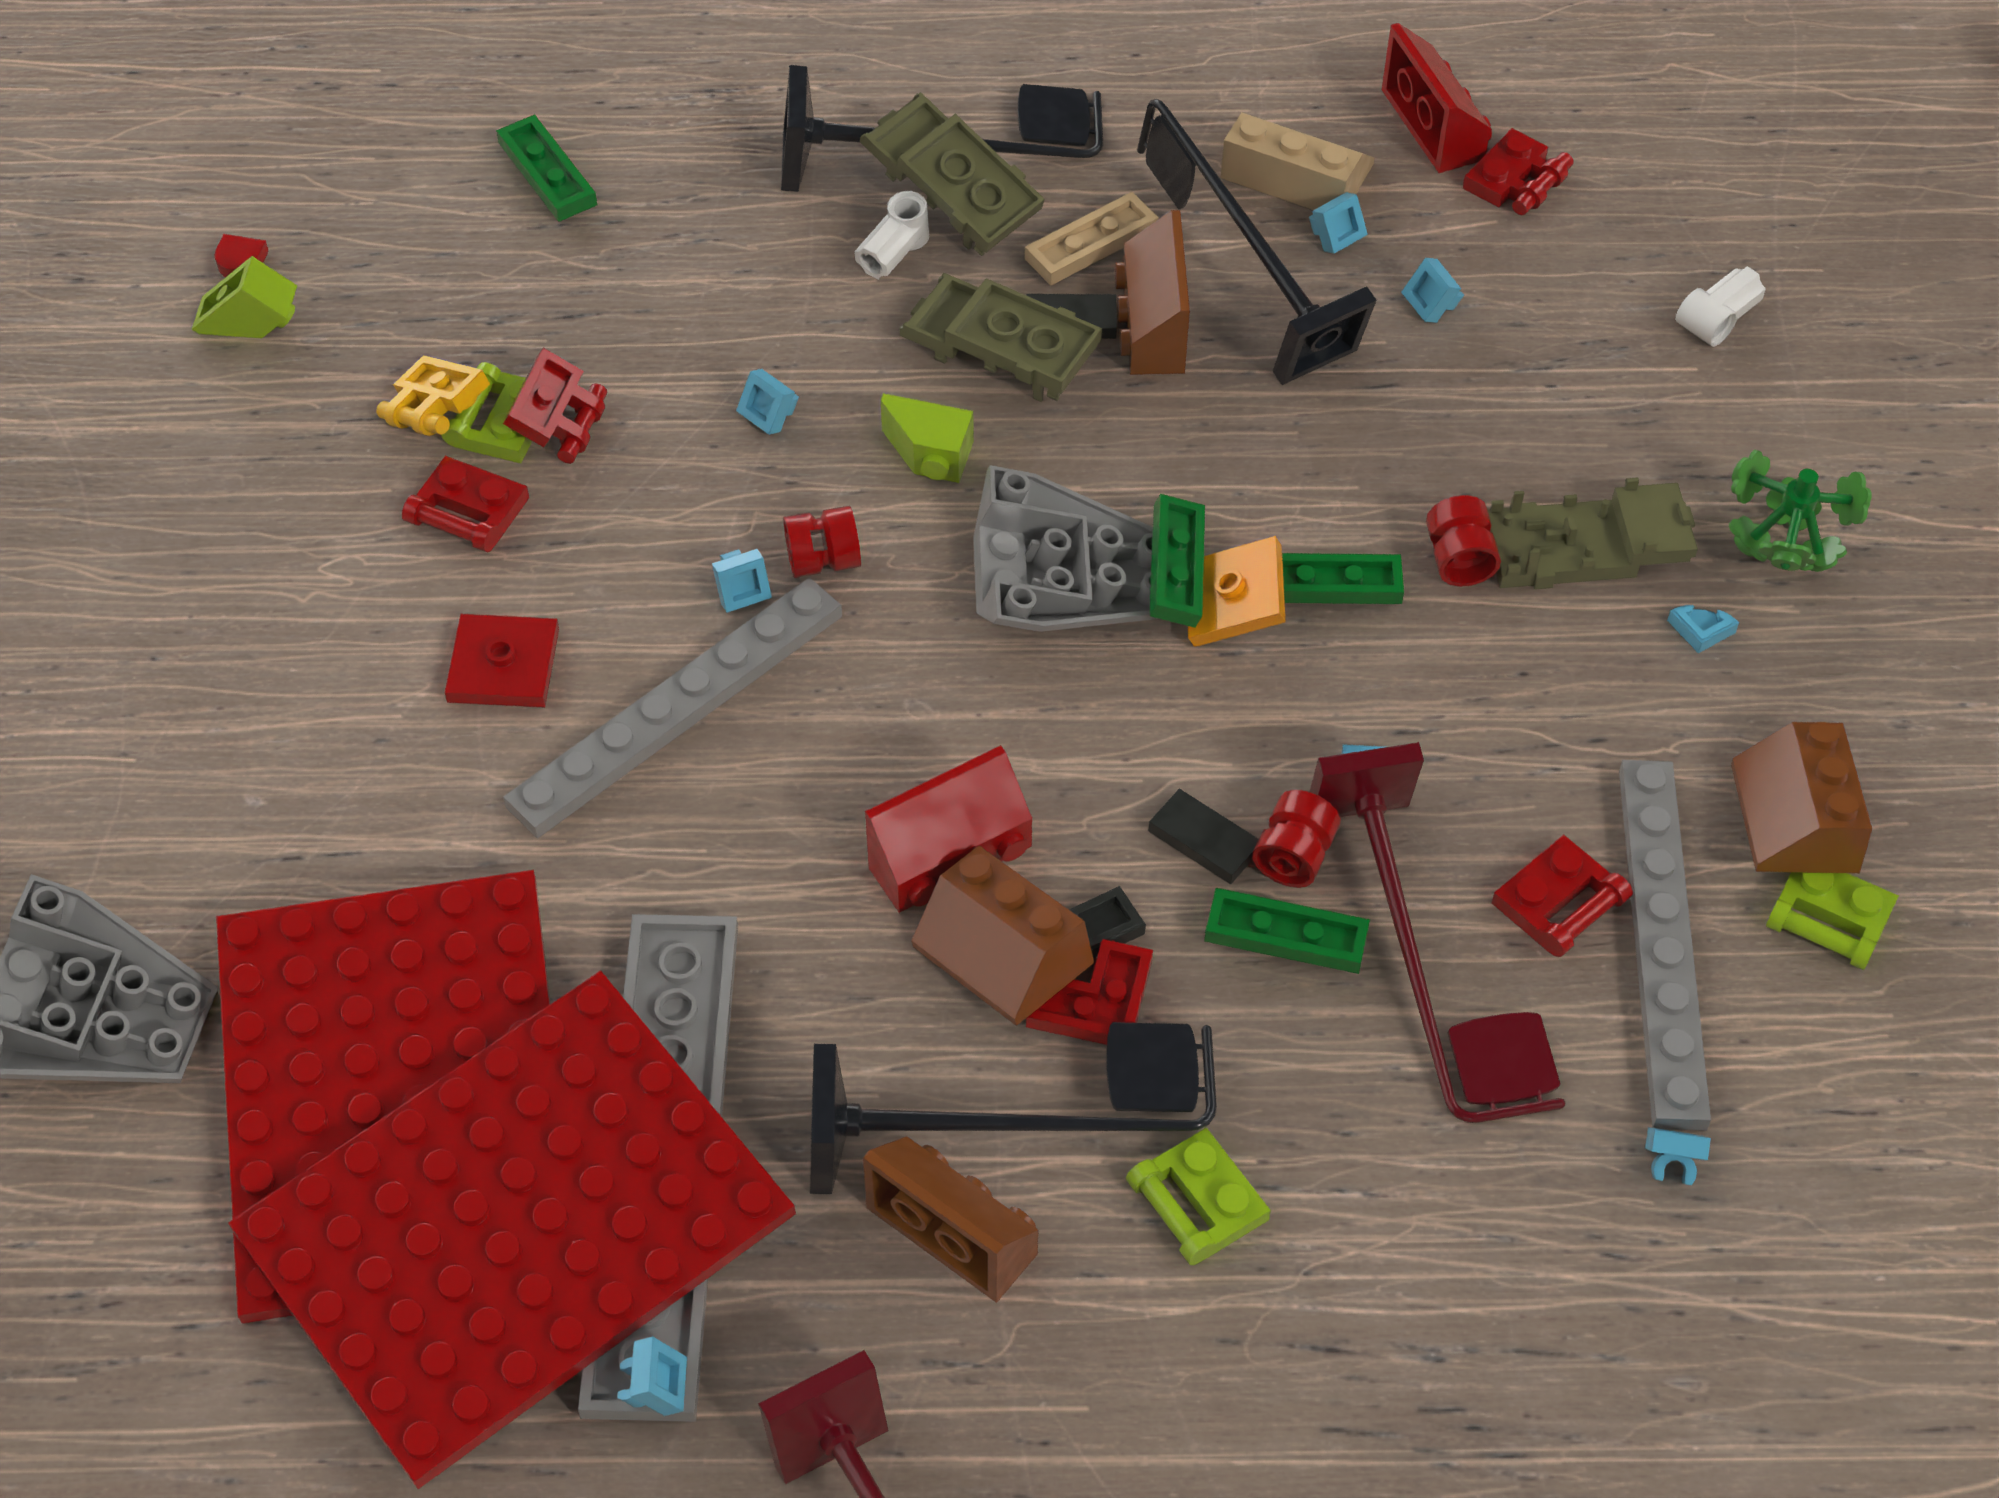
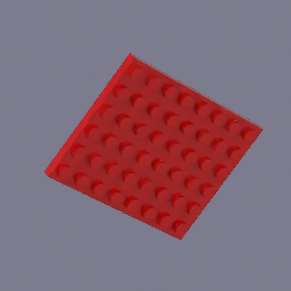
(354, 1012)
(510, 1225)

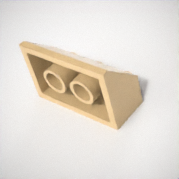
(1290, 163)

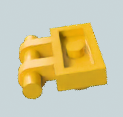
(429, 392)

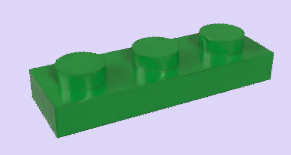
(546, 168)
(1177, 561)
(1343, 578)
(1287, 930)

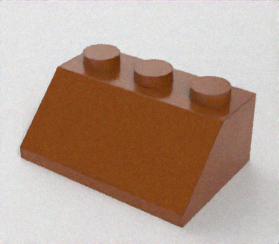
(1154, 298)
(1803, 801)
(1001, 936)
(949, 1215)

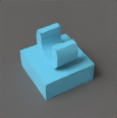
(1339, 222)
(1432, 290)
(766, 401)
(741, 579)
(1676, 1147)
(656, 1377)

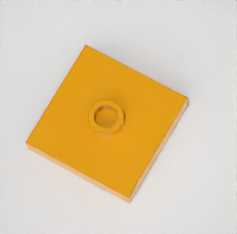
(1241, 591)

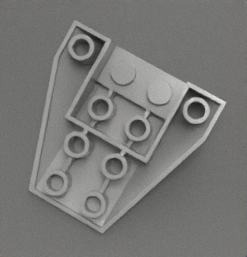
(1057, 557)
(93, 995)

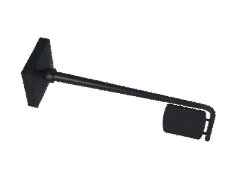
(1043, 114)
(1318, 332)
(1146, 1067)

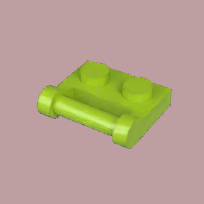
(495, 437)
(1838, 901)
(1211, 1186)

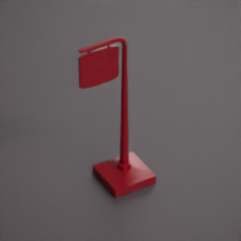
(1495, 1055)
(826, 1422)

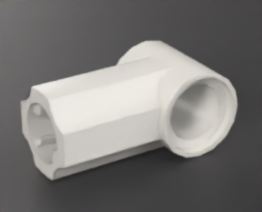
(899, 232)
(1715, 311)

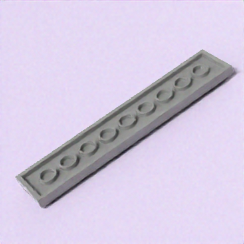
(683, 992)

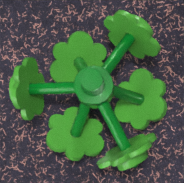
(1797, 504)

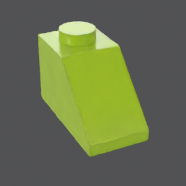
(246, 303)
(929, 436)

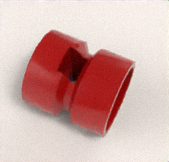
(838, 539)
(1463, 541)
(1297, 838)

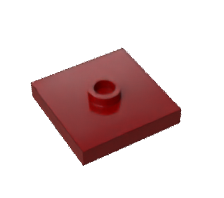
(502, 660)

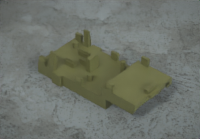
(954, 171)
(1004, 331)
(1592, 537)

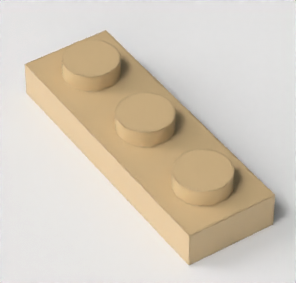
(1089, 238)

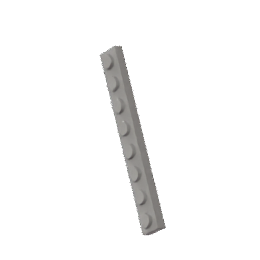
(672, 707)
(1664, 947)

